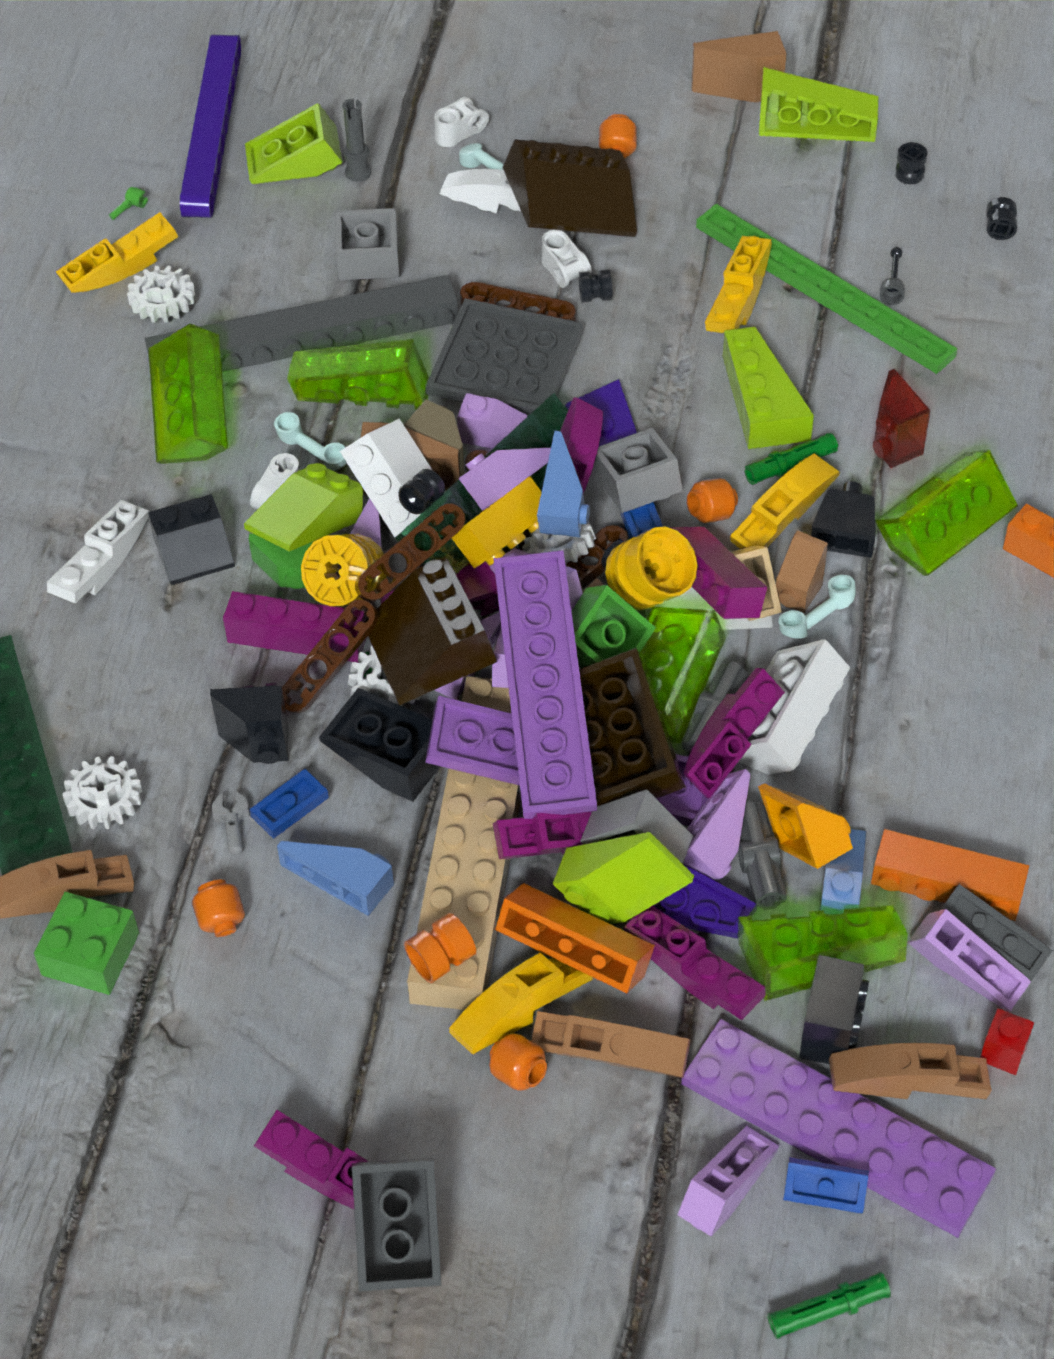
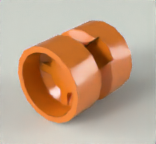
(444, 945)

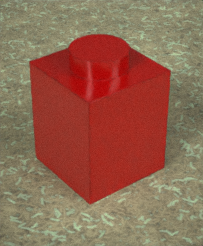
(1007, 1041)

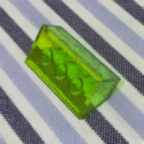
(188, 396)
(947, 512)
(681, 660)

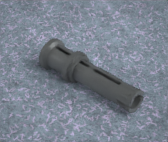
(356, 150)

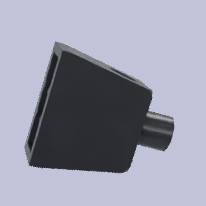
(847, 521)

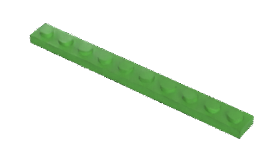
(834, 292)

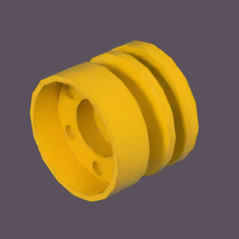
(320, 566)
(651, 567)

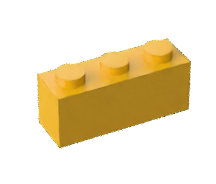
(500, 524)

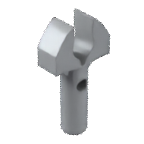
(231, 820)

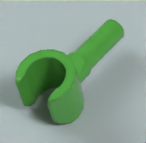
(133, 196)

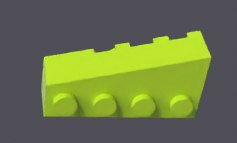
(815, 109)
(763, 393)

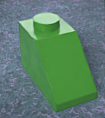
(277, 562)

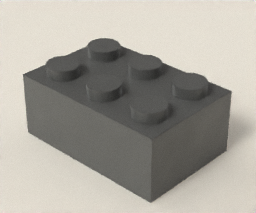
(396, 1224)

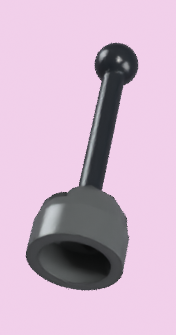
(892, 289)

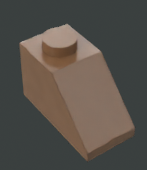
(801, 571)

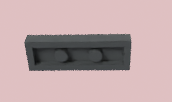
(998, 932)

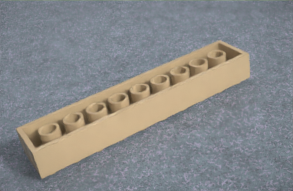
(466, 869)

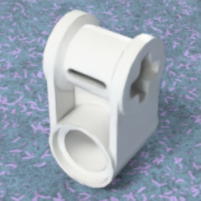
(457, 122)
(562, 257)
(277, 472)

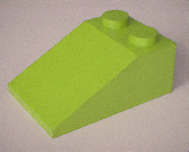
(295, 148)
(307, 508)
(620, 876)

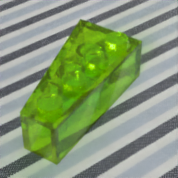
(360, 373)
(786, 950)

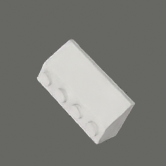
(382, 465)
(810, 680)

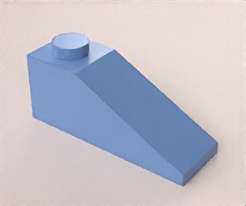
(562, 497)
(341, 871)
(844, 877)

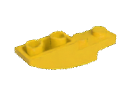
(113, 262)
(741, 285)
(785, 501)
(512, 999)

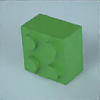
(607, 626)
(86, 943)

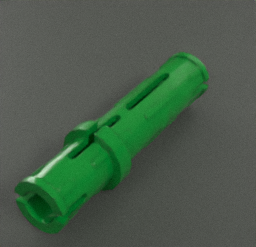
(780, 462)
(844, 1299)

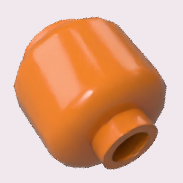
(619, 134)
(712, 500)
(218, 907)
(517, 1062)

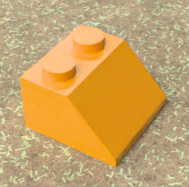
(805, 827)

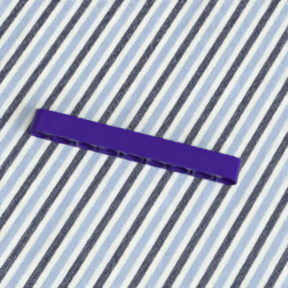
(210, 127)

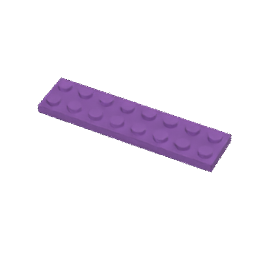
(544, 685)
(483, 744)
(839, 1127)

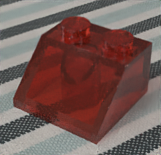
(900, 422)

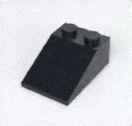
(383, 742)

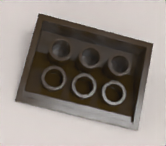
(572, 187)
(429, 633)
(627, 730)

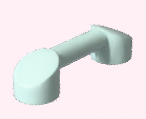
(473, 155)
(290, 432)
(841, 595)

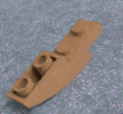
(42, 884)
(611, 1043)
(907, 1067)

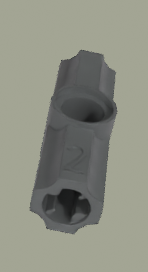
(726, 681)
(761, 858)

